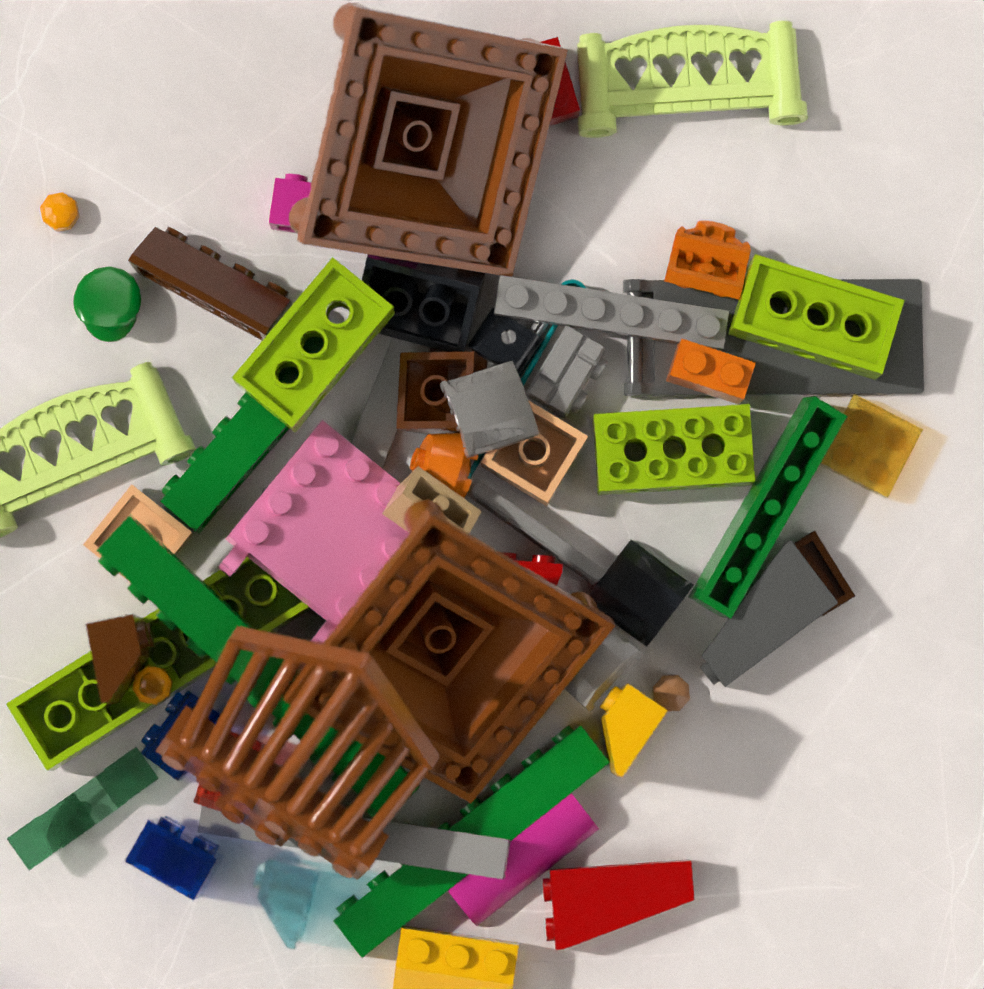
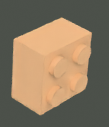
(541, 461)

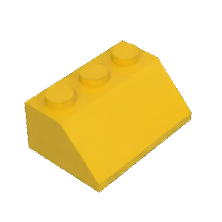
(627, 725)
(453, 961)

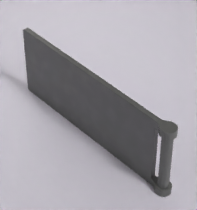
(783, 372)

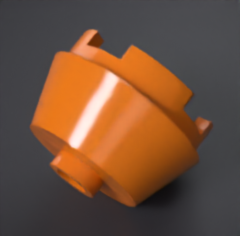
(445, 460)

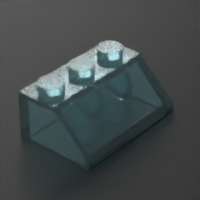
(287, 895)

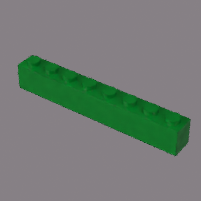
(503, 815)

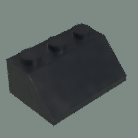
(429, 301)

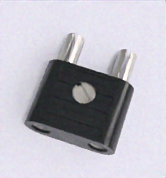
(506, 340)

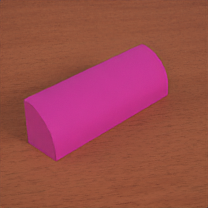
(528, 858)

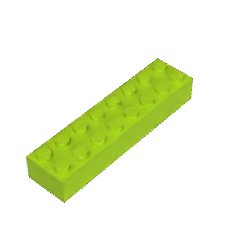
(65, 710)

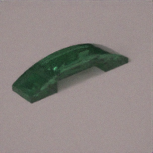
(83, 809)

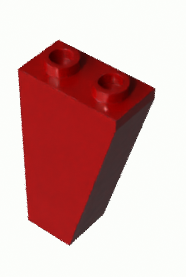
(609, 897)

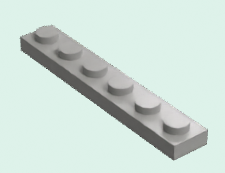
(610, 312)

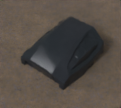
(639, 593)

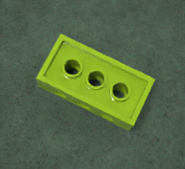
(834, 299)
(306, 319)
(686, 426)

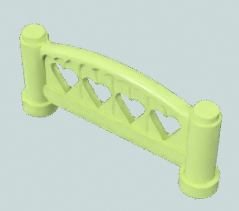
(609, 96)
(151, 430)

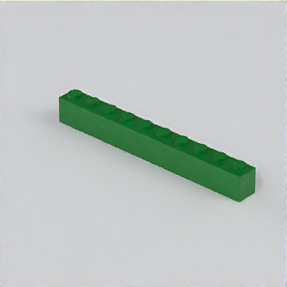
(209, 623)

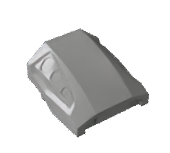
(490, 409)
(603, 669)

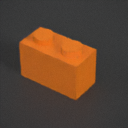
(710, 371)

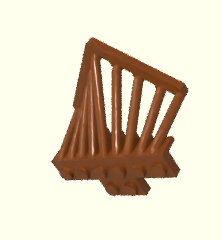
(271, 795)

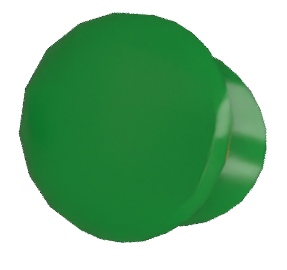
(107, 303)

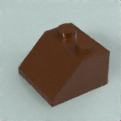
(420, 398)
(118, 653)

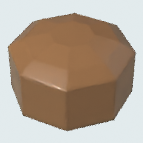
(671, 692)

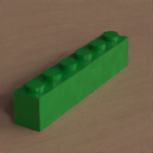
(230, 457)
(767, 506)

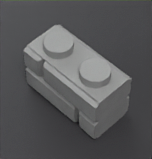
(566, 372)

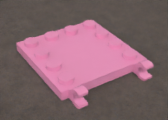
(321, 526)

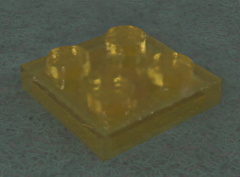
(871, 446)

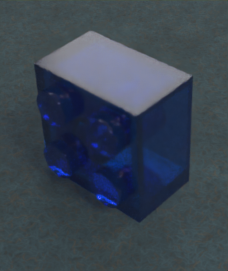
(175, 857)

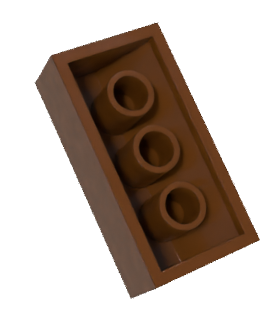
(210, 283)

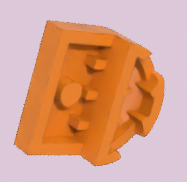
(708, 259)

